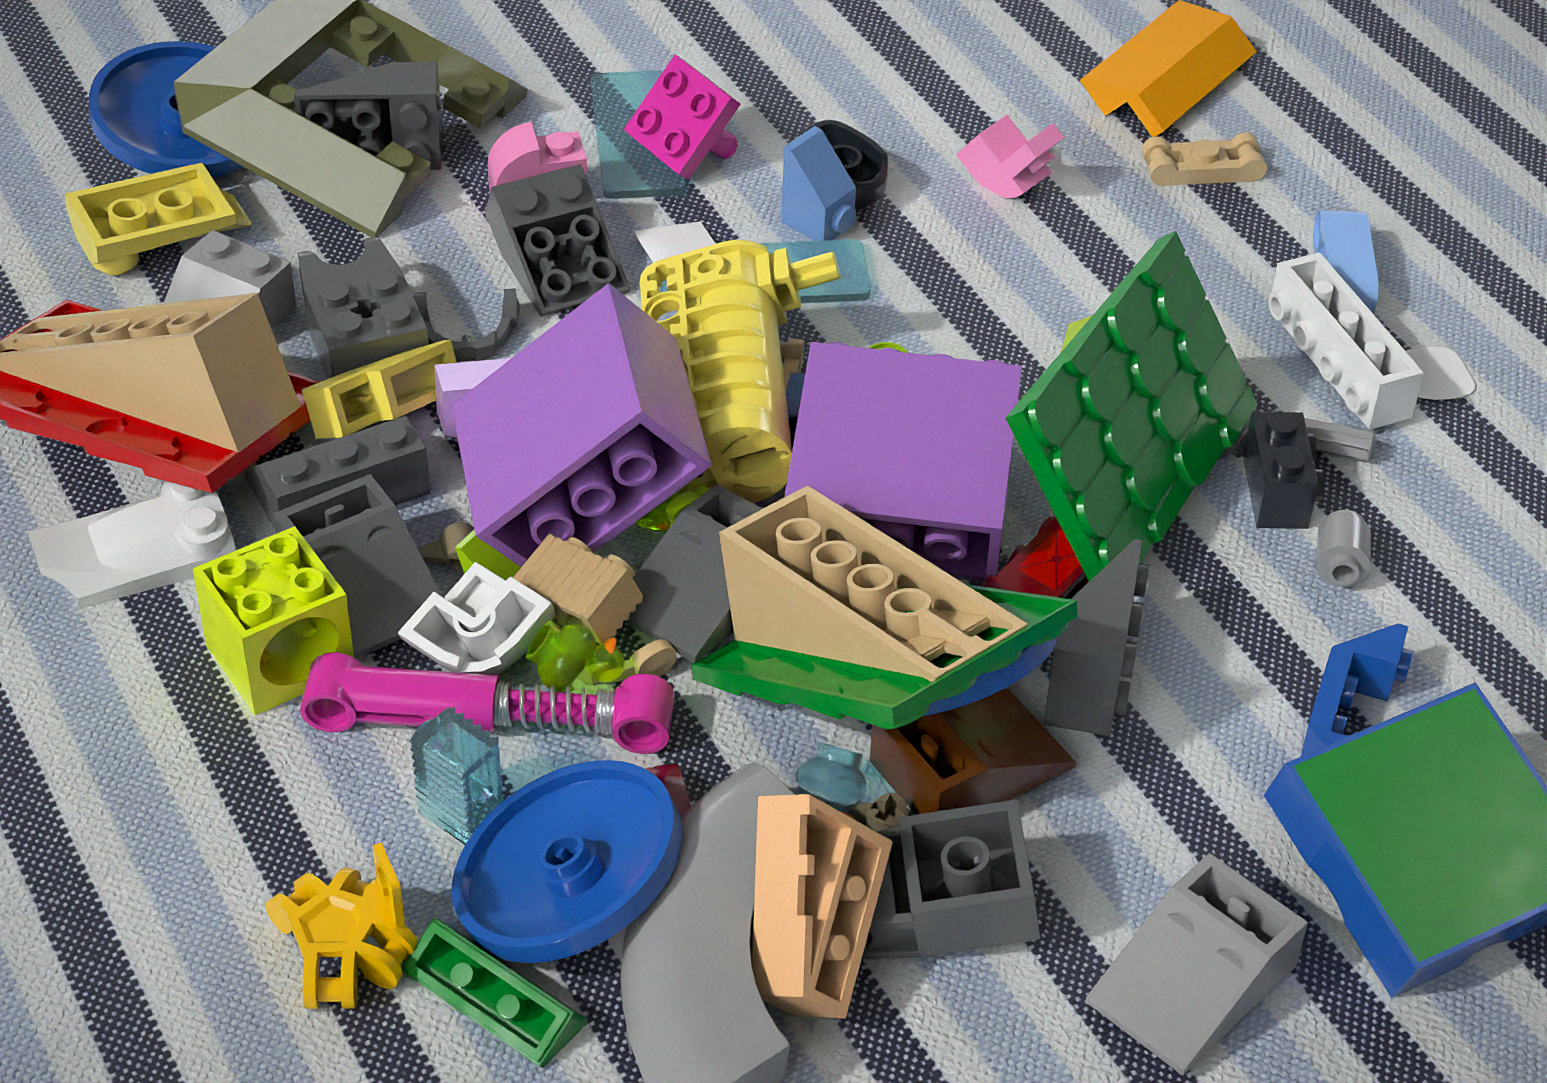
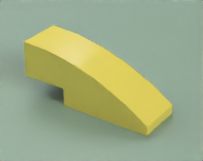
(376, 391)

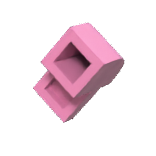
(523, 155)
(1008, 162)

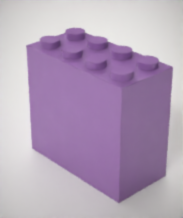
(579, 430)
(911, 448)

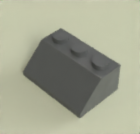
(386, 451)

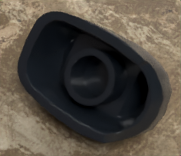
(861, 157)

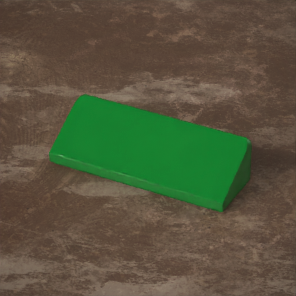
(492, 993)

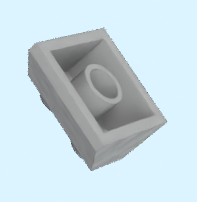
(230, 268)

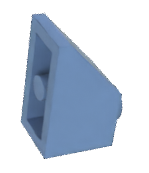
(816, 188)

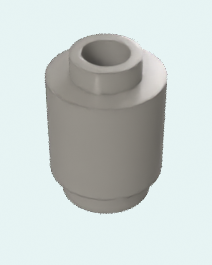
(1343, 549)

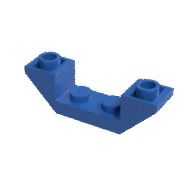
(1356, 666)

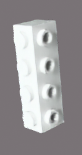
(1345, 341)

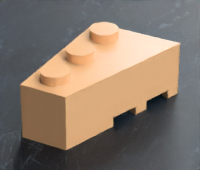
(812, 903)

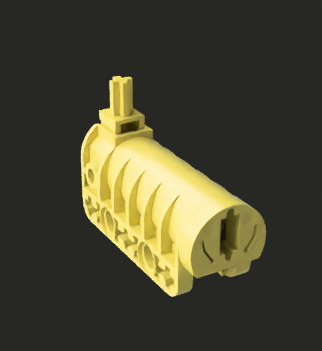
(731, 351)

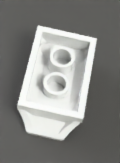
(134, 545)

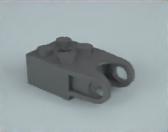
(359, 309)
(954, 884)

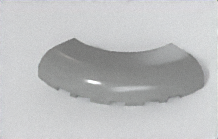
(688, 956)

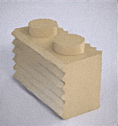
(582, 585)

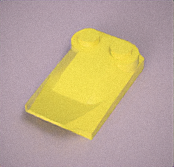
(149, 212)

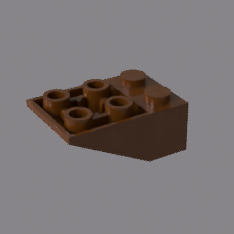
(968, 755)

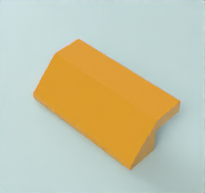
(1169, 65)

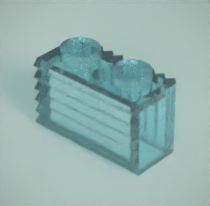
(456, 773)

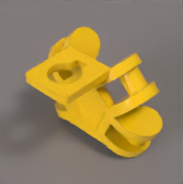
(337, 924)

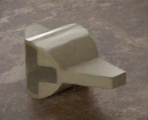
(444, 550)
(881, 813)

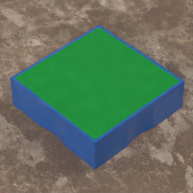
(1423, 835)

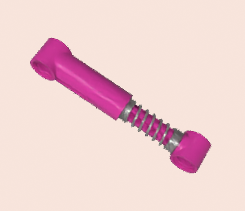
(347, 692)

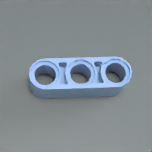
(1348, 247)

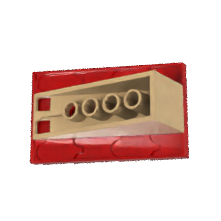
(155, 387)

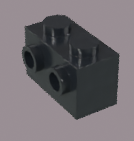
(1281, 470)

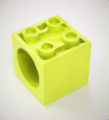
(270, 616)

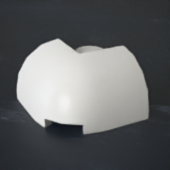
(478, 624)

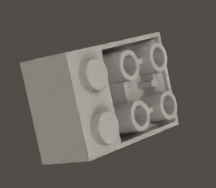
(1199, 963)

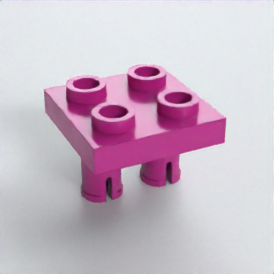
(684, 118)

